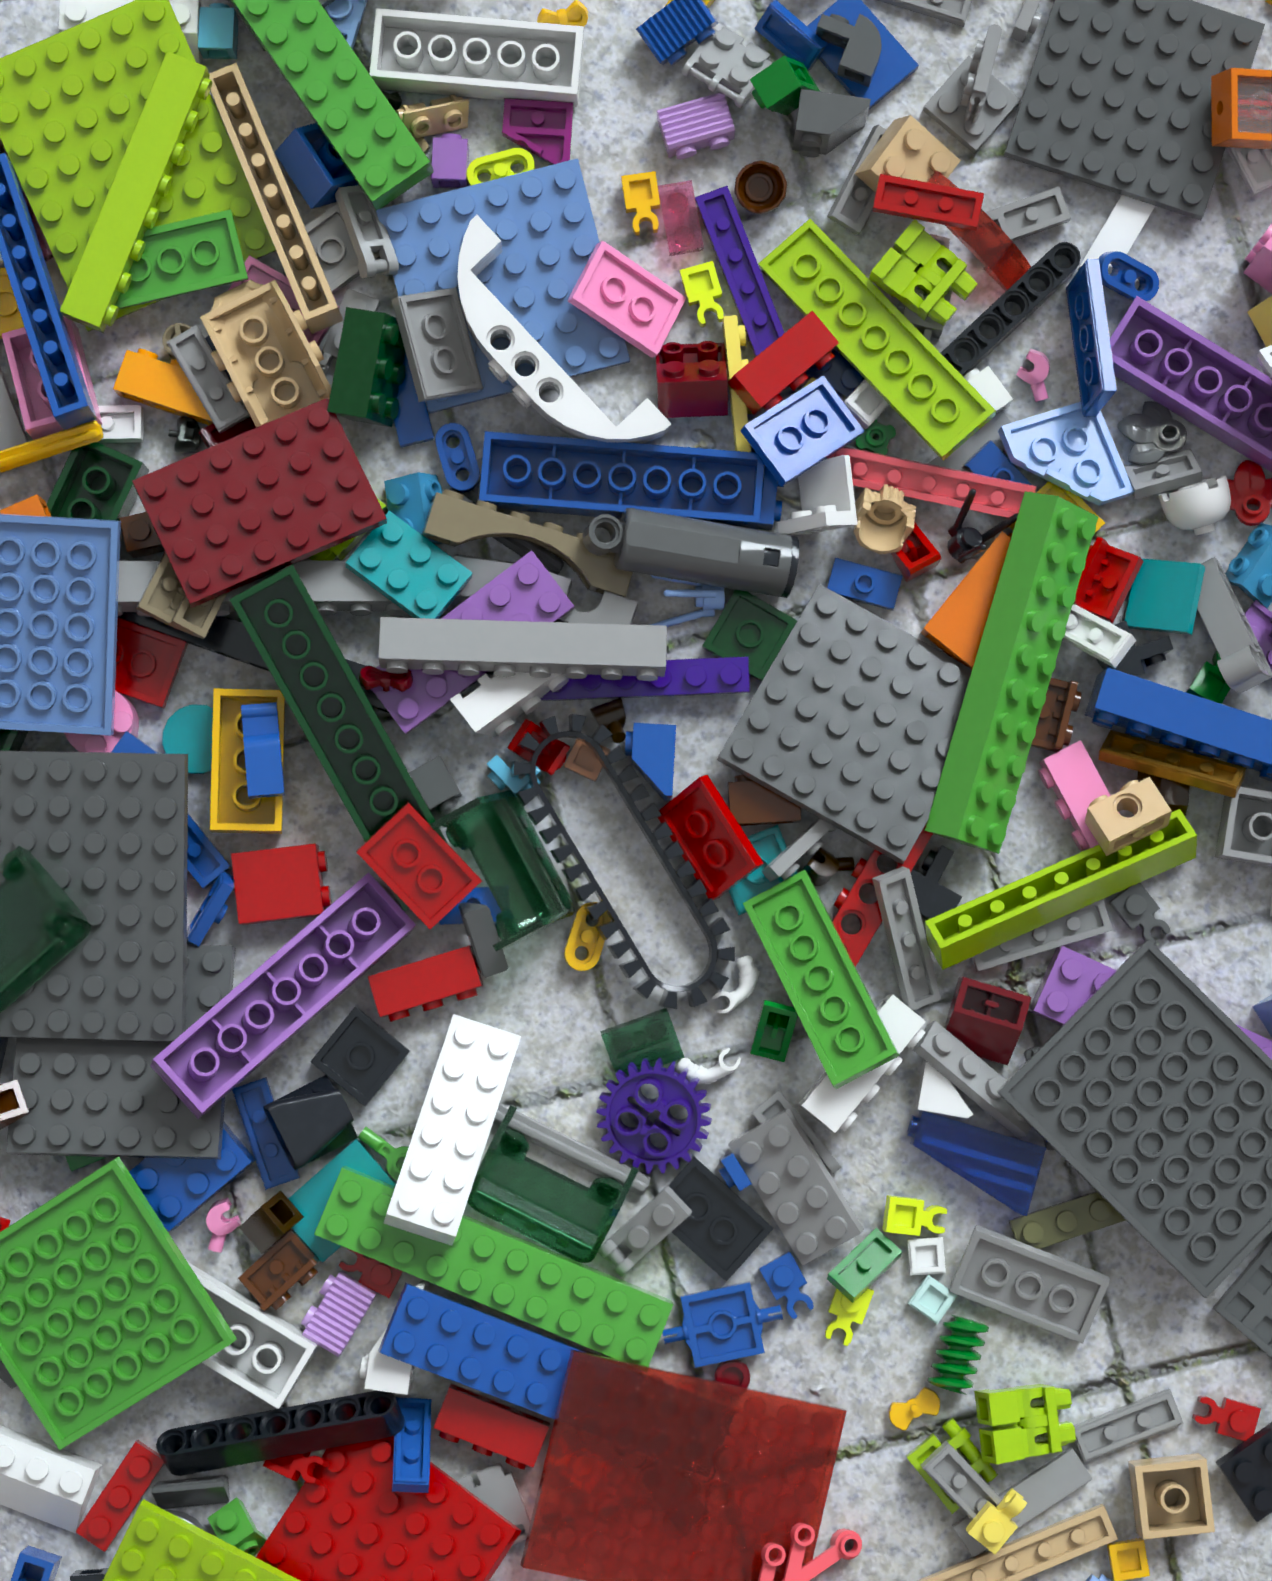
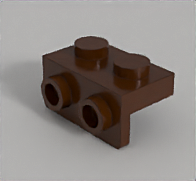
(1053, 726)
(279, 1270)

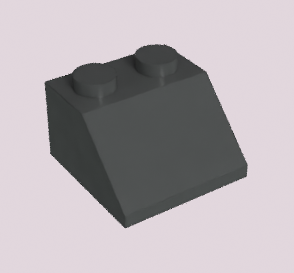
(827, 121)

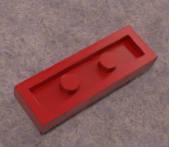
(928, 202)
(121, 1496)

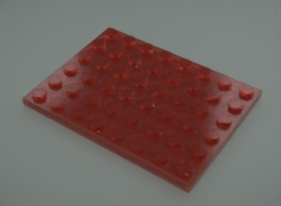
(676, 1476)

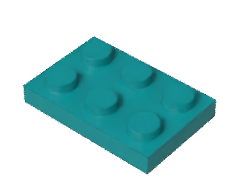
(408, 569)

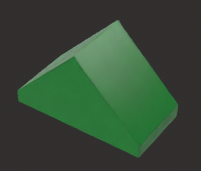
(774, 1030)

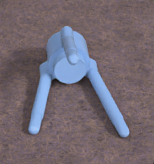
(705, 596)

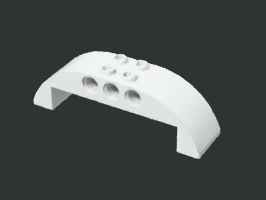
(489, 320)

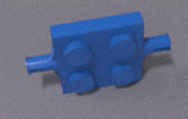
(722, 1324)

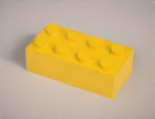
(230, 806)

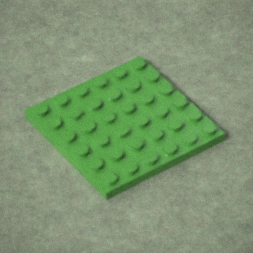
(99, 1305)

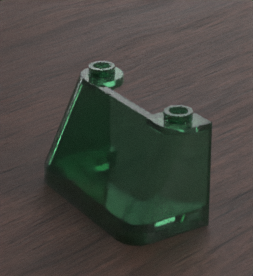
(35, 924)

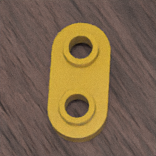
(584, 935)

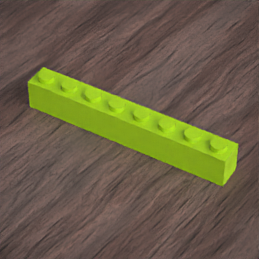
(135, 192)
(1056, 892)

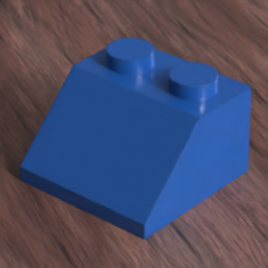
(313, 165)
(653, 755)

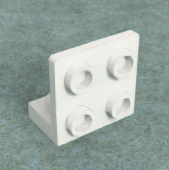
(825, 499)

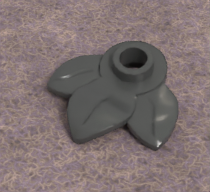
(1147, 433)

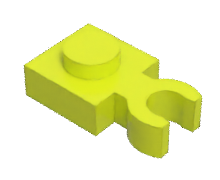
(701, 288)
(907, 1216)
(847, 1312)

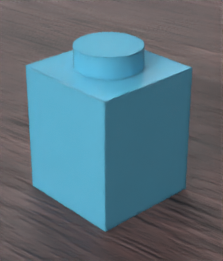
(218, 32)

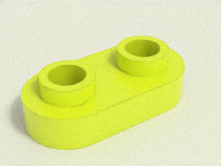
(499, 164)

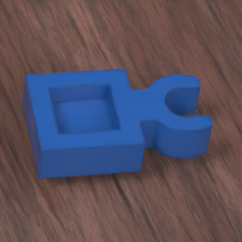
(784, 1280)

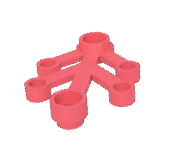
(794, 1570)

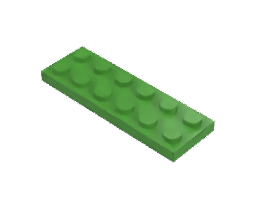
(821, 979)

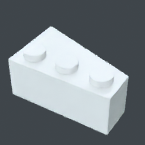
(503, 699)

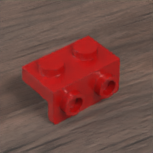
(1106, 579)

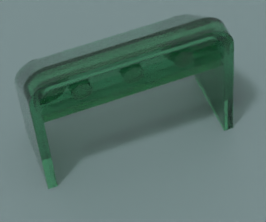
(511, 863)
(542, 1200)

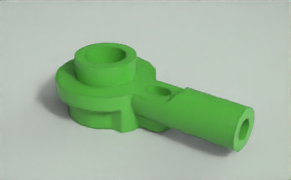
(394, 1156)

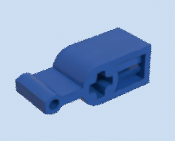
(262, 750)

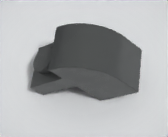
(860, 43)

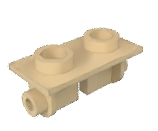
(440, 117)

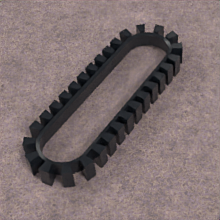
(606, 930)

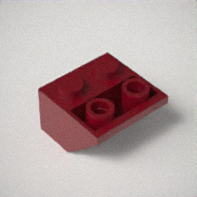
(692, 380)
(987, 1019)

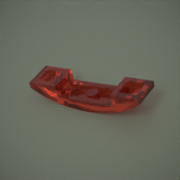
(990, 245)

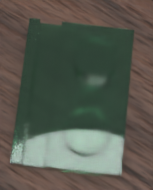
(640, 1038)

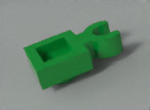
(1209, 682)

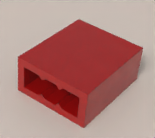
(280, 884)

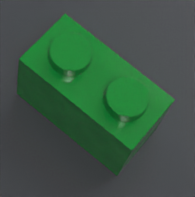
(780, 85)

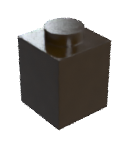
(271, 1222)

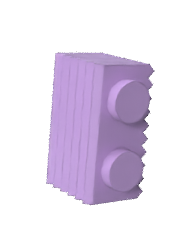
(696, 126)
(338, 1313)

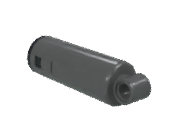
(698, 551)

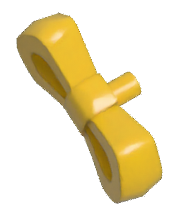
(575, 15)
(924, 1403)

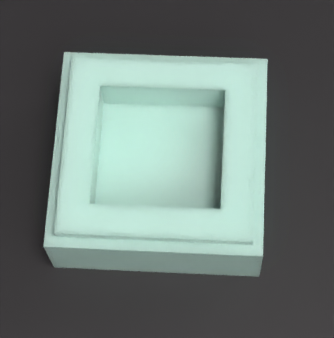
(932, 1299)

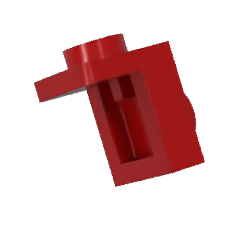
(552, 755)

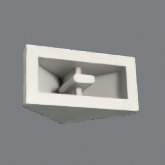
(938, 1094)

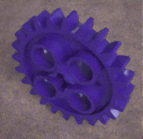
(672, 1089)

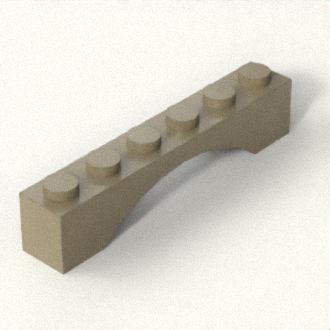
(458, 522)

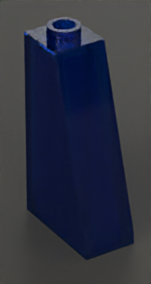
(986, 1159)

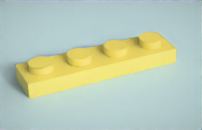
(734, 338)

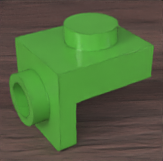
(236, 1527)

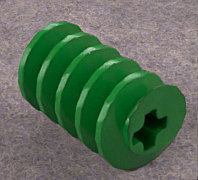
(958, 1354)

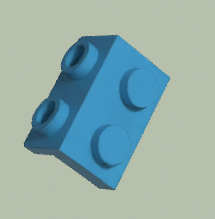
(411, 498)
(1253, 566)

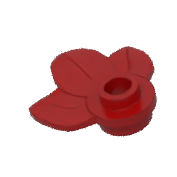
(1250, 488)

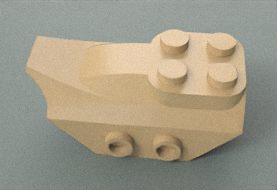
(265, 351)

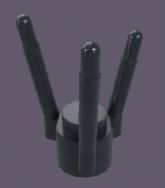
(968, 541)

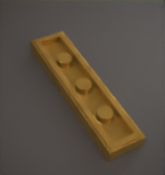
(1172, 763)

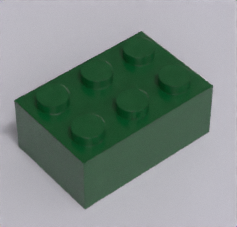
(368, 368)

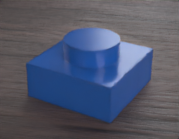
(733, 1172)

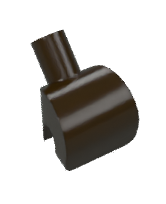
(612, 717)
(825, 865)

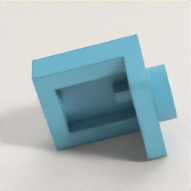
(501, 776)

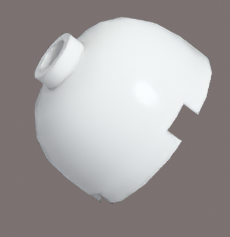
(1197, 505)

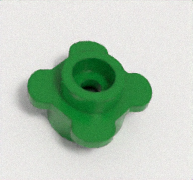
(878, 446)

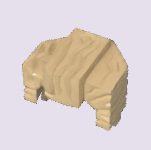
(883, 520)

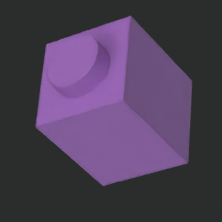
(450, 161)

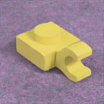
(994, 1524)

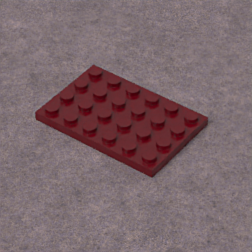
(259, 502)

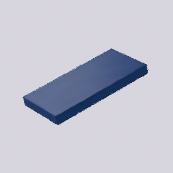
(1091, 338)

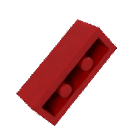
(784, 364)
(426, 983)
(491, 1427)

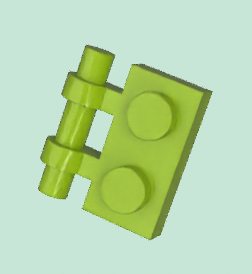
(957, 1439)

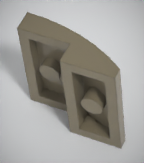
(167, 603)

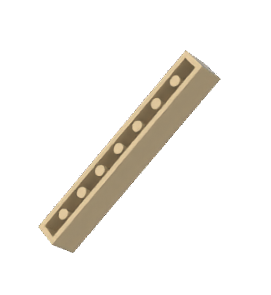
(274, 199)

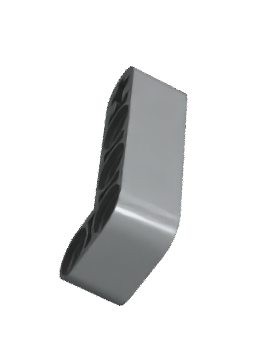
(1241, 656)

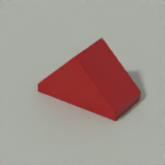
(916, 555)

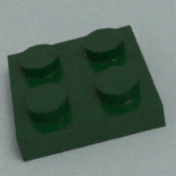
(750, 630)

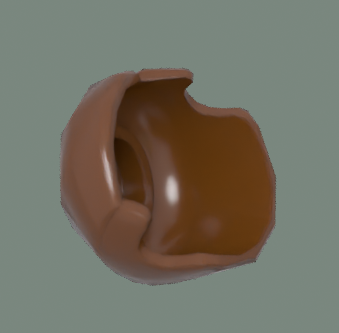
(760, 187)

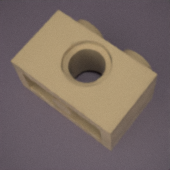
(1116, 831)

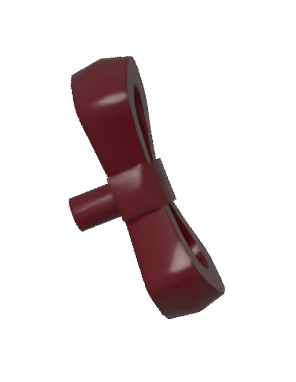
(372, 677)

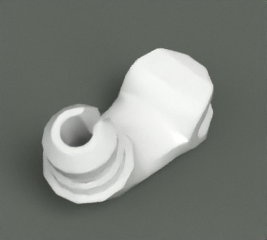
(747, 980)
(708, 1075)

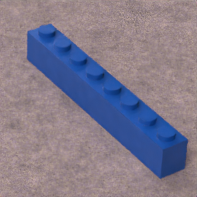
(40, 306)

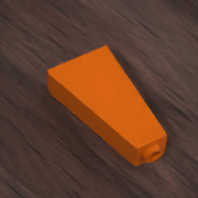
(963, 616)

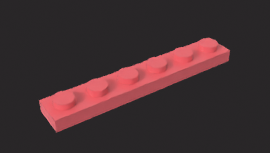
(935, 482)

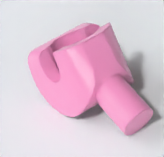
(1037, 375)
(219, 1224)

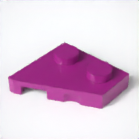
(540, 127)

